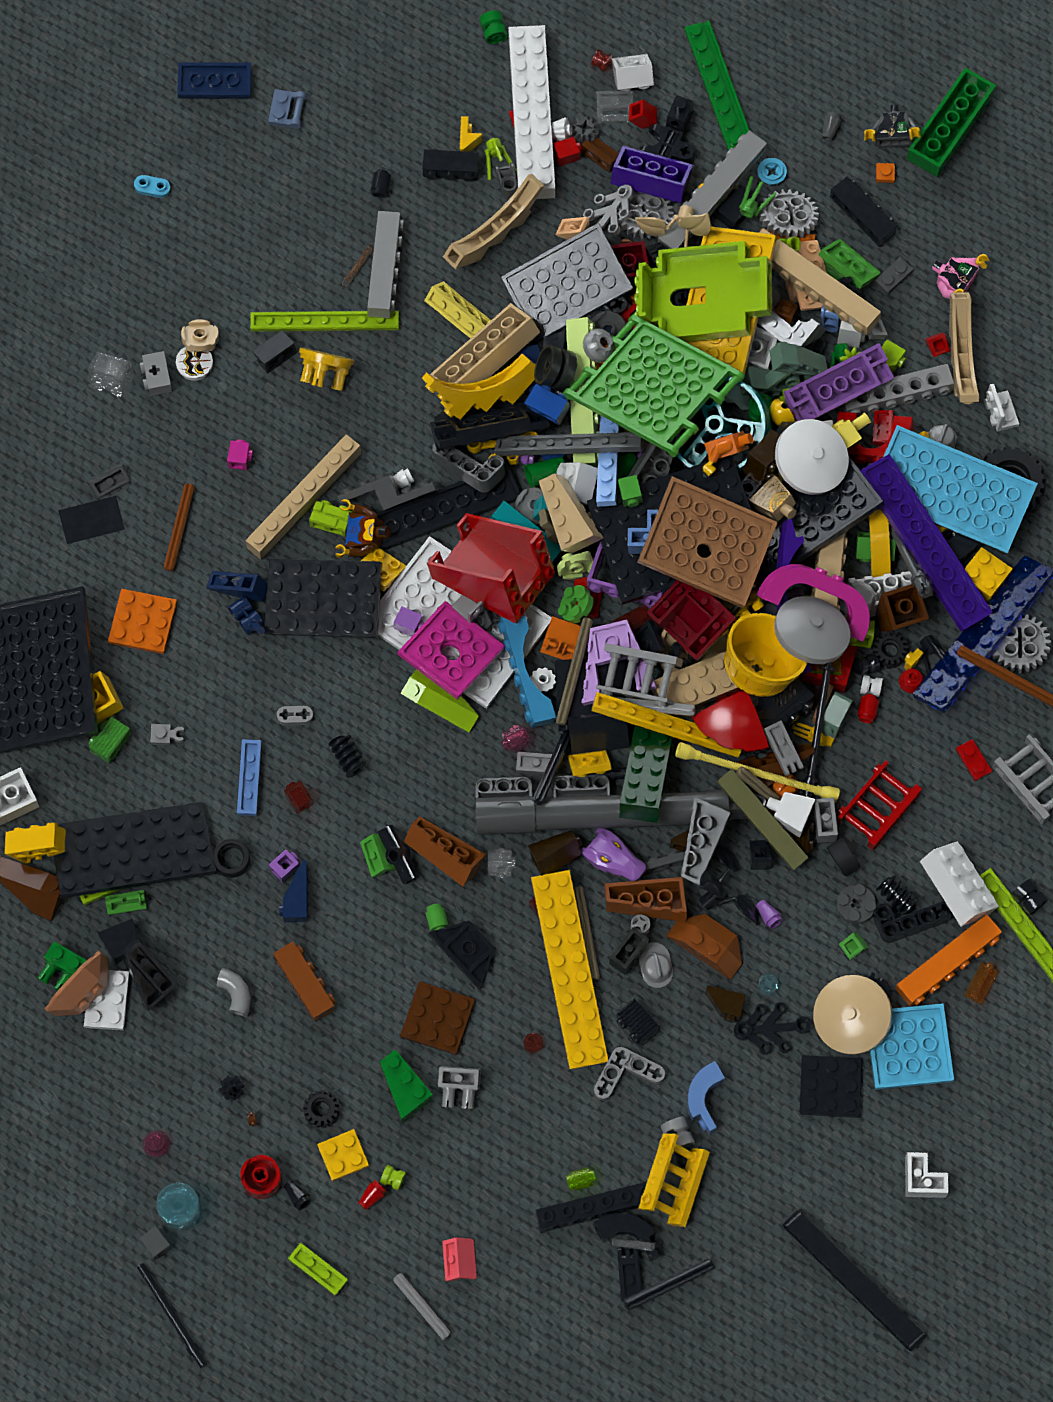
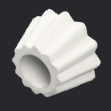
(561, 129)
(546, 675)

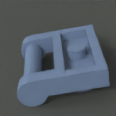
(281, 107)

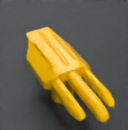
(824, 741)

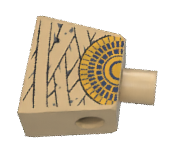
(774, 500)

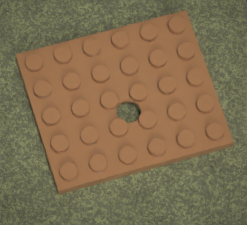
(732, 533)

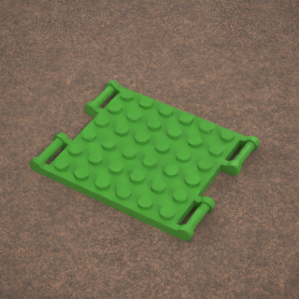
(653, 384)

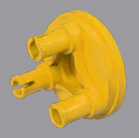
(321, 363)

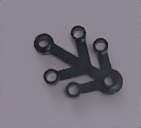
(768, 1028)

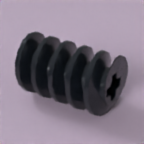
(346, 755)
(897, 894)

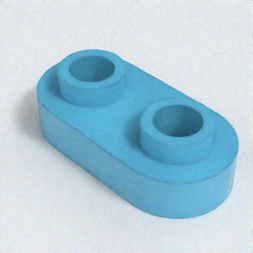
(151, 186)

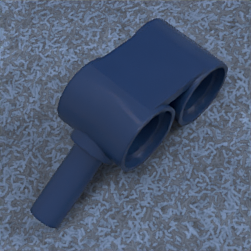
(248, 620)

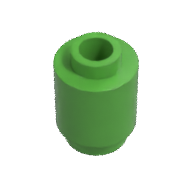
(436, 917)

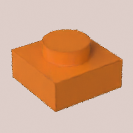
(885, 172)

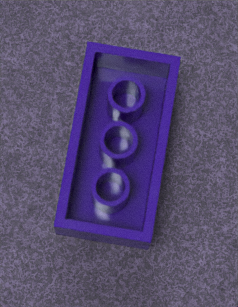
(651, 174)

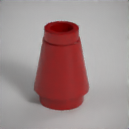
(372, 1194)

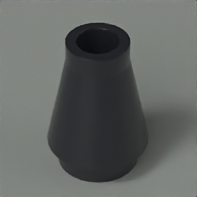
(297, 1195)

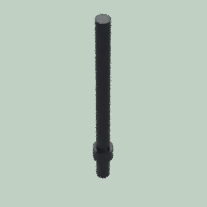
(192, 1348)

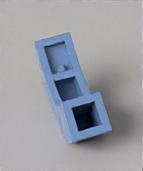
(702, 1083)

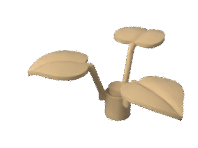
(697, 224)

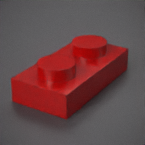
(973, 760)

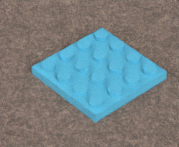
(914, 1049)

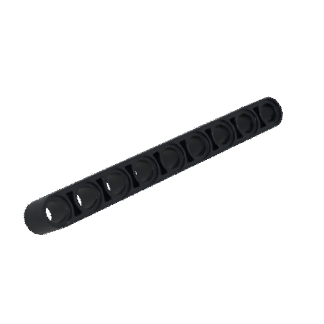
(854, 1281)

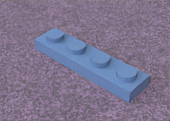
(249, 777)

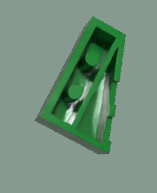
(405, 1086)

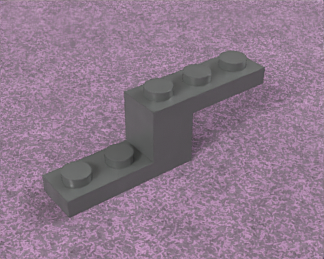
(387, 490)

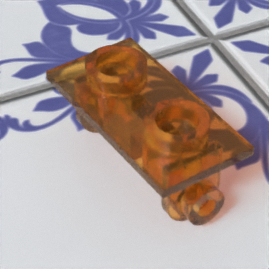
(981, 982)

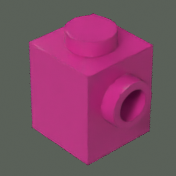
(239, 455)

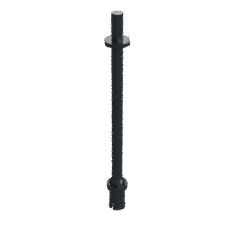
(810, 778)

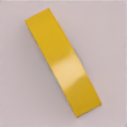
(879, 544)

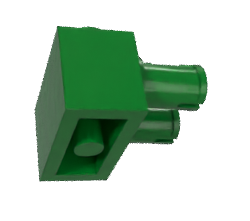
(60, 959)

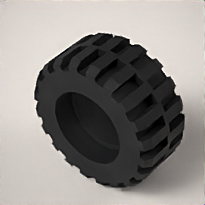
(1024, 466)

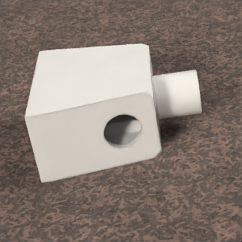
(791, 811)

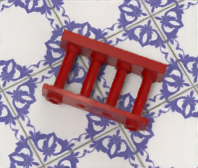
(886, 823)

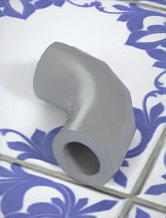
(238, 991)

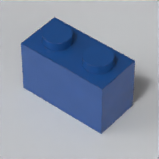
(548, 404)

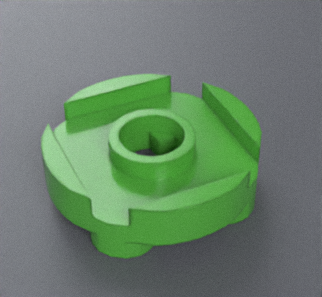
(572, 595)

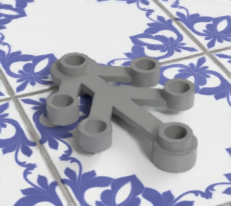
(622, 196)

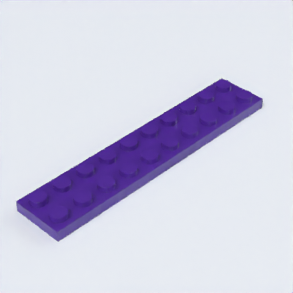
(926, 544)

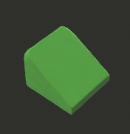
(853, 945)

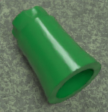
(537, 471)

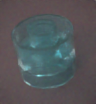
(178, 1206)

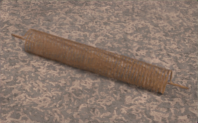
(356, 264)

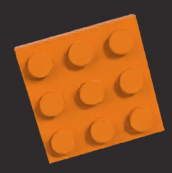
(142, 621)

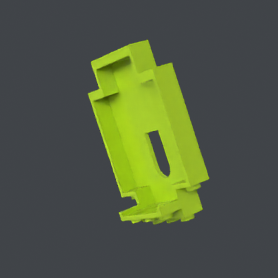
(734, 286)

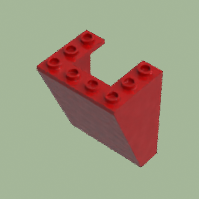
(496, 565)

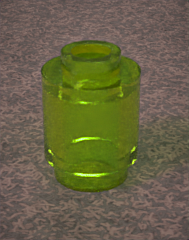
(580, 1179)

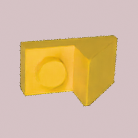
(468, 140)

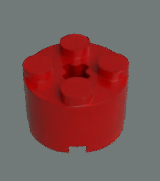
(256, 1167)

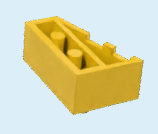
(34, 842)

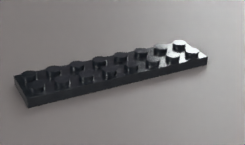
(443, 509)

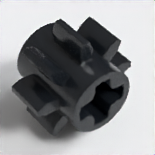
(231, 1087)

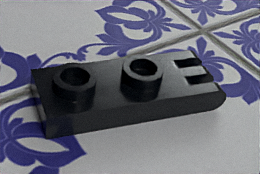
(628, 1273)

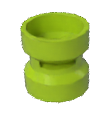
(393, 1177)

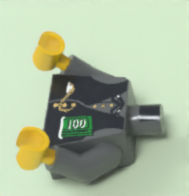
(893, 129)

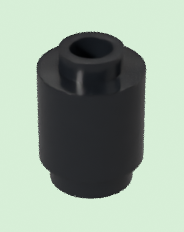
(380, 183)

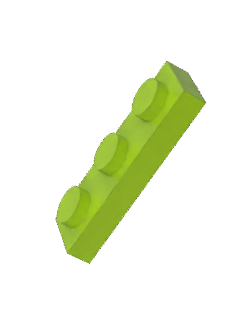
(318, 1269)

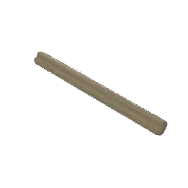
(574, 671)

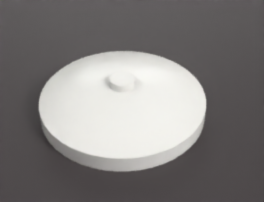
(811, 456)

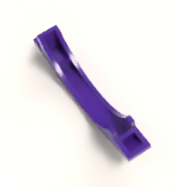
(787, 547)

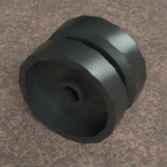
(555, 367)

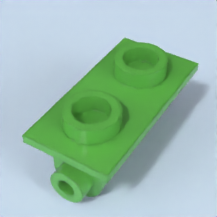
(125, 902)

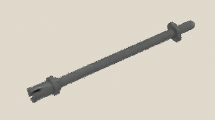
(918, 579)

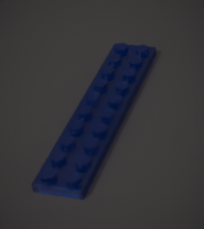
(1008, 606)

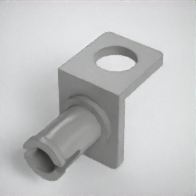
(467, 608)

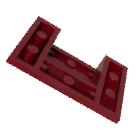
(691, 617)

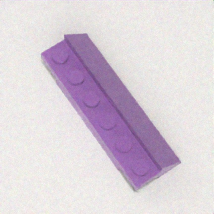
(838, 384)

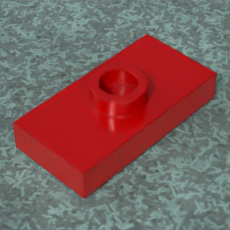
(882, 426)

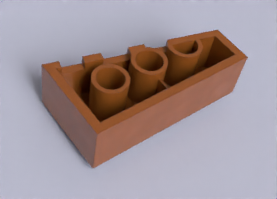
(444, 850)
(650, 898)

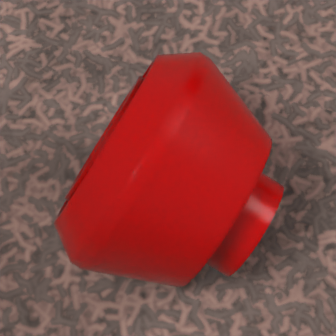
(909, 684)

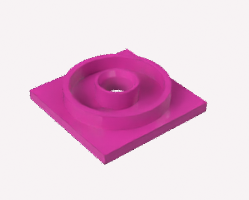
(450, 629)

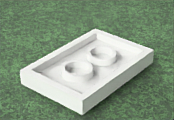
(110, 1007)

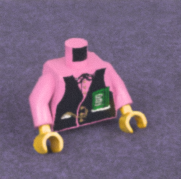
(958, 274)

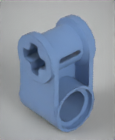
(830, 320)

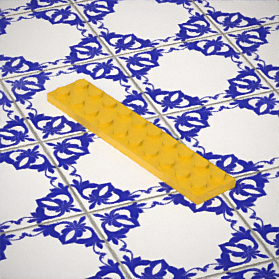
(569, 969)

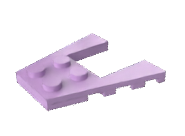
(618, 634)

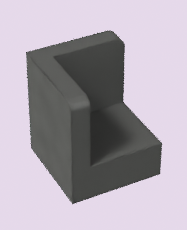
(155, 1243)

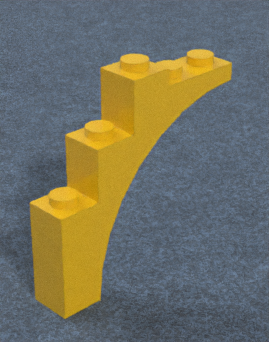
(506, 385)

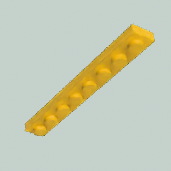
(656, 721)

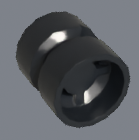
(1028, 895)

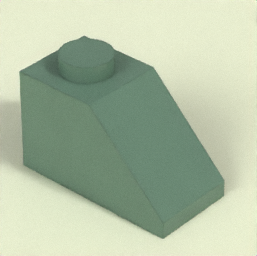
(835, 714)

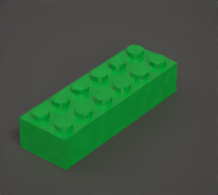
(951, 122)

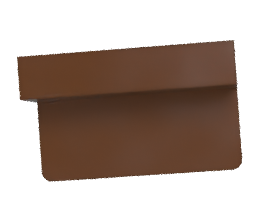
(600, 153)

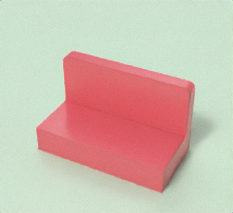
(459, 1259)

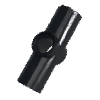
(398, 854)

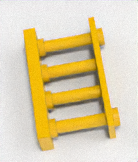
(688, 1185)

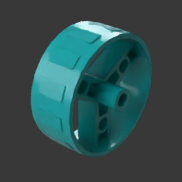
(722, 426)

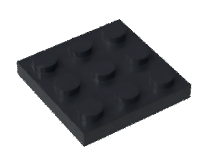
(830, 1086)

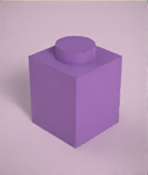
(408, 621)

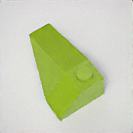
(434, 698)

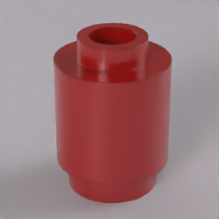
(868, 708)

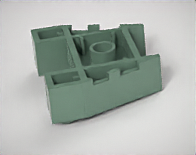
(789, 368)

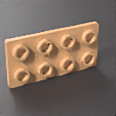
(810, 251)

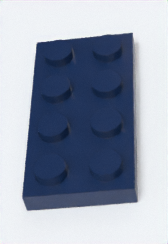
(214, 80)

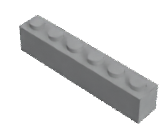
(384, 264)

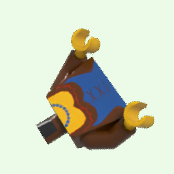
(363, 531)

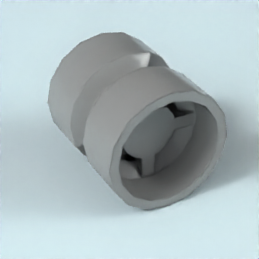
(679, 1127)

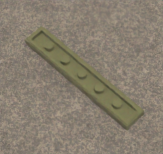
(762, 819)

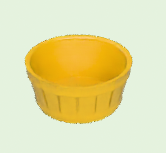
(753, 643)

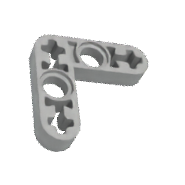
(626, 1064)

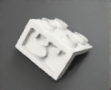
(1001, 409)

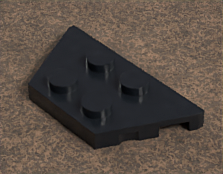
(466, 948)

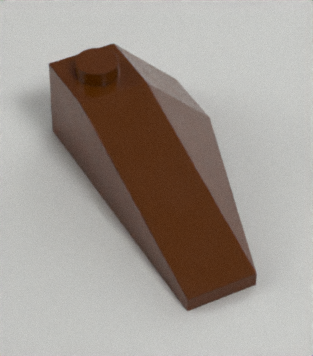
(32, 887)

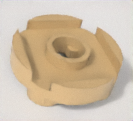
(190, 337)

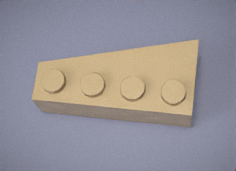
(568, 515)

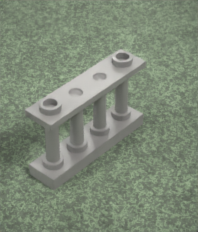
(634, 655)
(1016, 782)

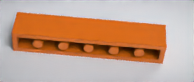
(949, 960)

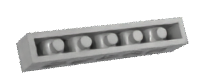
(940, 375)

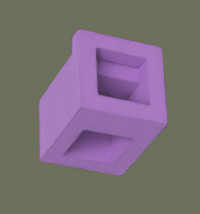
(284, 858)

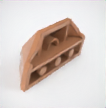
(81, 987)

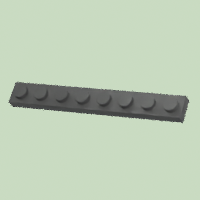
(568, 444)

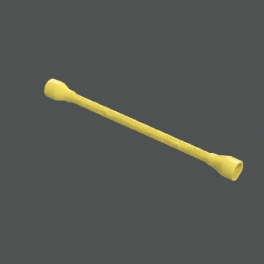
(687, 752)

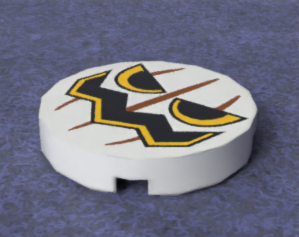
(194, 364)

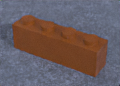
(304, 981)

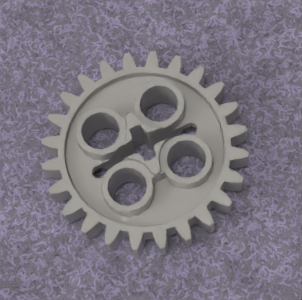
(645, 206)
(800, 210)
(1037, 643)

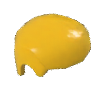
(780, 414)

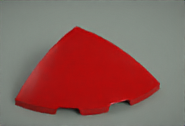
(733, 723)

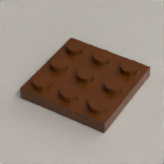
(437, 1018)

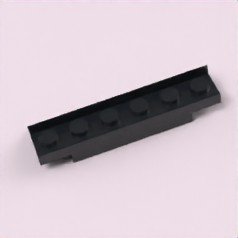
(486, 426)

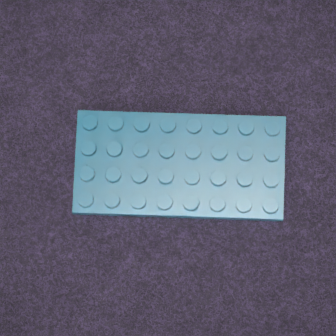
(962, 489)

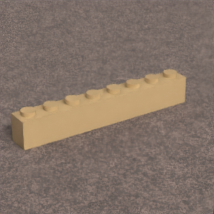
(824, 288)
(303, 497)

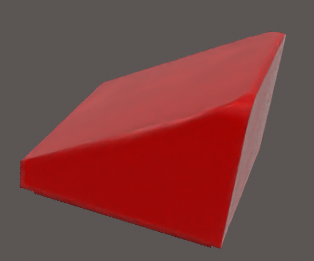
(937, 344)

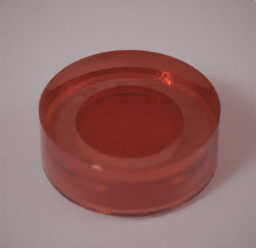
(533, 1042)

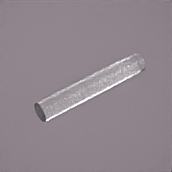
(633, 1244)

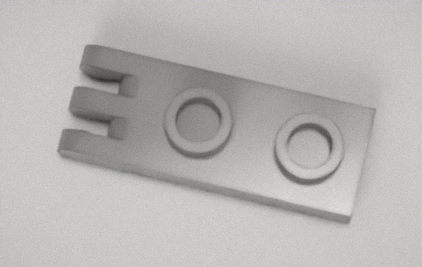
(783, 747)

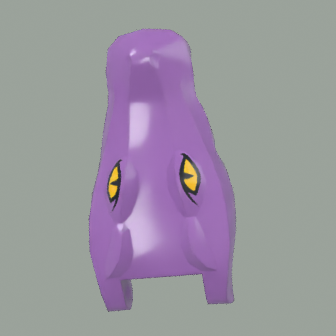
(611, 855)

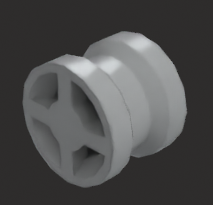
(639, 921)

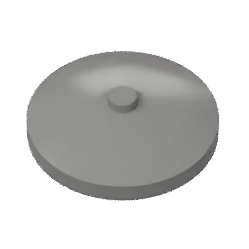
(812, 630)

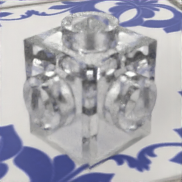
(500, 863)

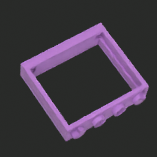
(601, 586)

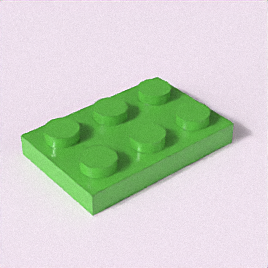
(849, 263)

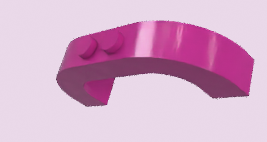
(786, 576)

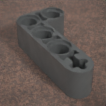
(479, 476)

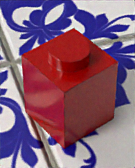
(642, 114)
(567, 151)

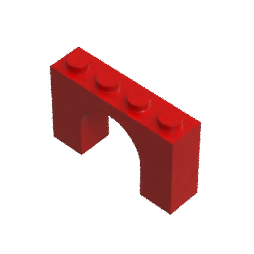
(870, 455)

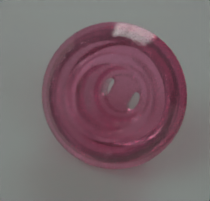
(158, 1148)

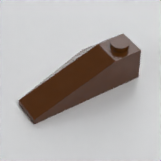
(771, 764)

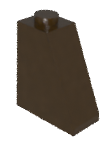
(555, 852)

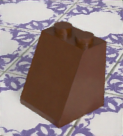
(900, 608)

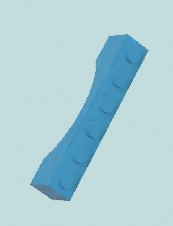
(537, 706)

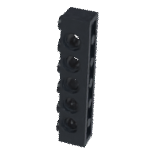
(590, 1207)

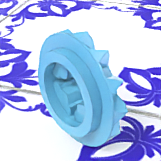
(770, 164)

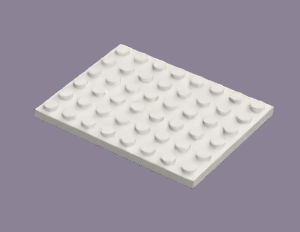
(424, 595)

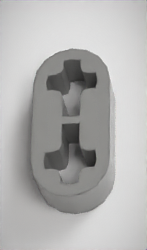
(295, 720)

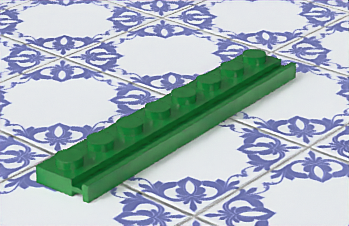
(717, 82)

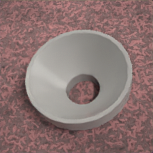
(594, 349)

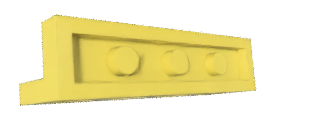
(457, 313)

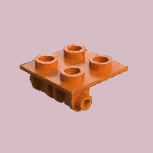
(560, 639)

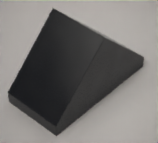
(759, 855)

